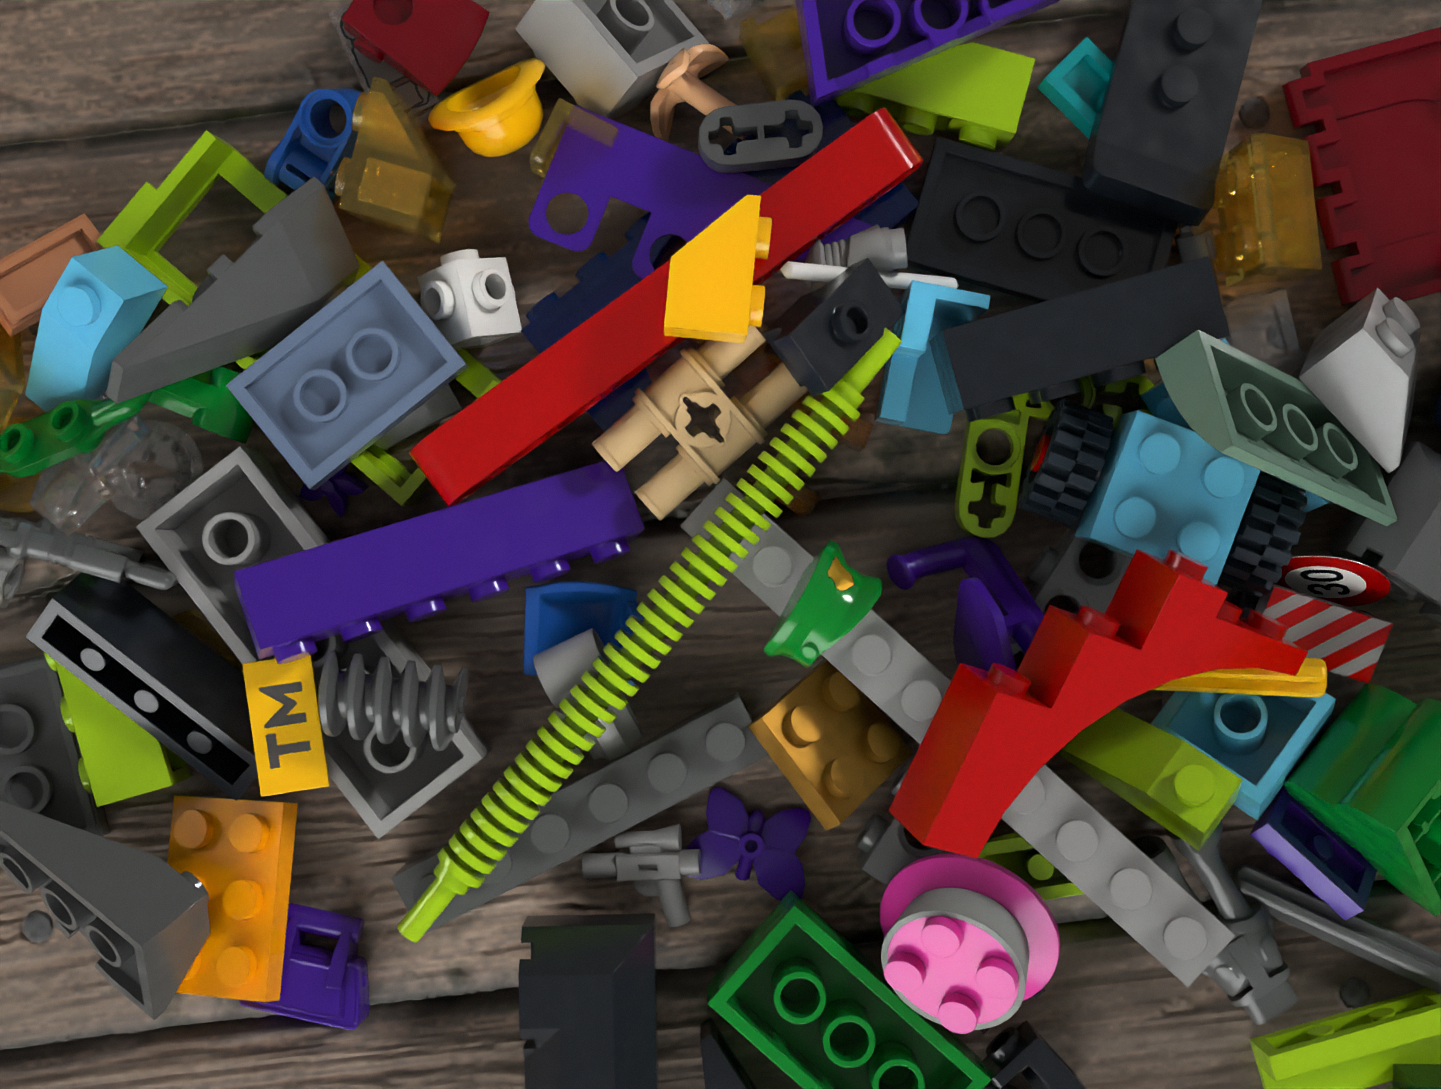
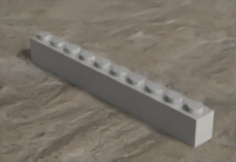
(1044, 813)

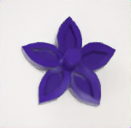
(336, 490)

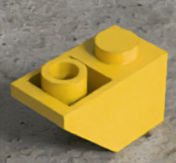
(713, 277)

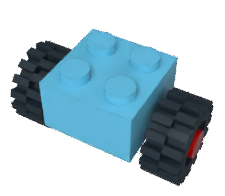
(1163, 493)

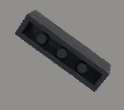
(153, 675)

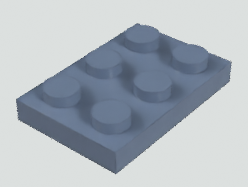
(347, 376)

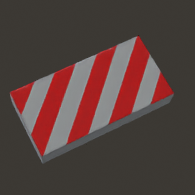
(1338, 634)

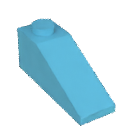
(87, 322)

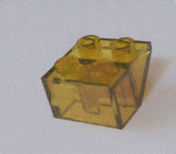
(394, 169)
(1266, 212)

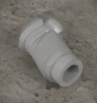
(881, 245)

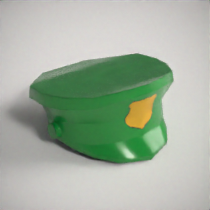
(822, 607)

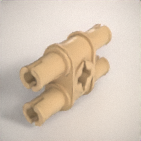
(700, 454)

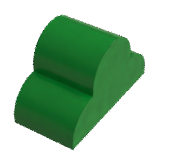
(1380, 787)

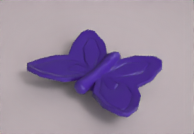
(752, 841)

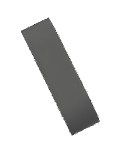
(760, 120)

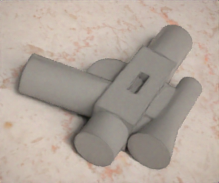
(653, 865)

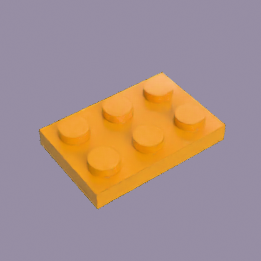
(245, 864)

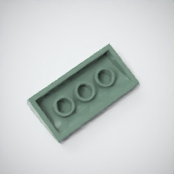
(1272, 424)

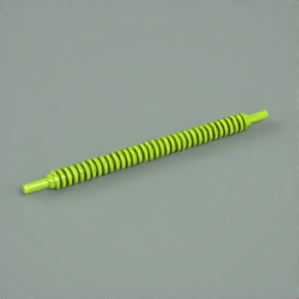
(515, 800)

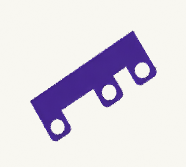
(649, 175)

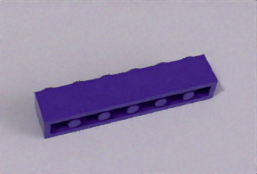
(436, 558)

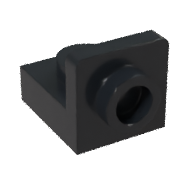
(1022, 1046)

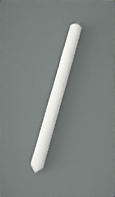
(827, 273)

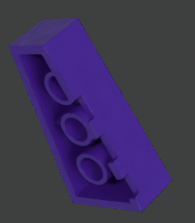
(866, 40)

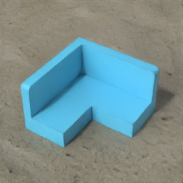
(910, 381)

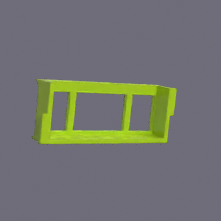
(157, 214)

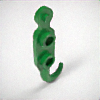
(62, 433)

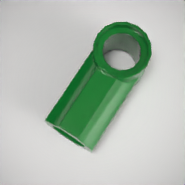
(208, 403)

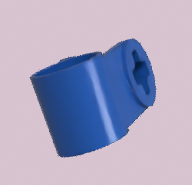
(311, 143)

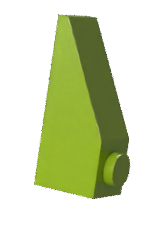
(1156, 774)

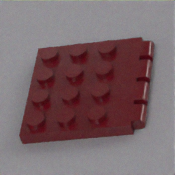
(1382, 157)

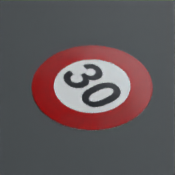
(1335, 580)

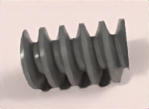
(391, 702)

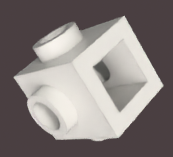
(470, 299)

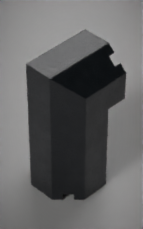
(589, 1002)

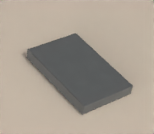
(39, 751)

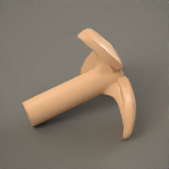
(681, 83)

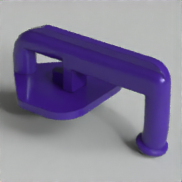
(991, 603)

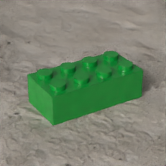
(831, 1013)

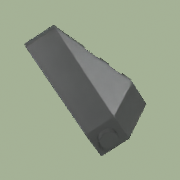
(247, 304)
(123, 900)

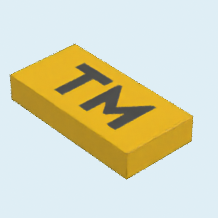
(286, 725)

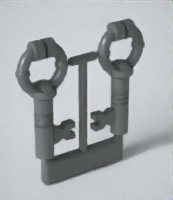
(81, 552)

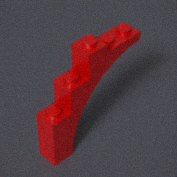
(1009, 723)

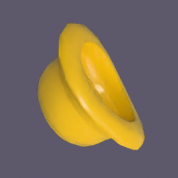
(496, 112)

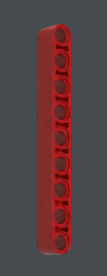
(630, 329)

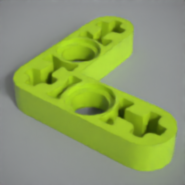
(1014, 426)

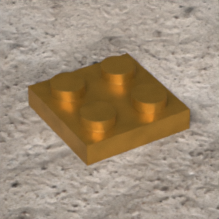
(830, 743)

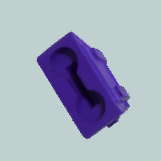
(320, 981)

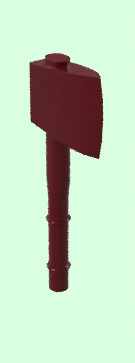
(417, 37)

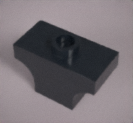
(834, 326)

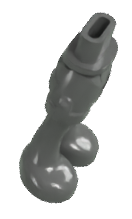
(1251, 963)

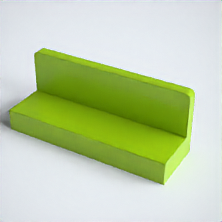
(1353, 1046)

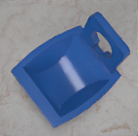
(569, 608)

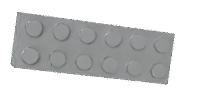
(249, 516)

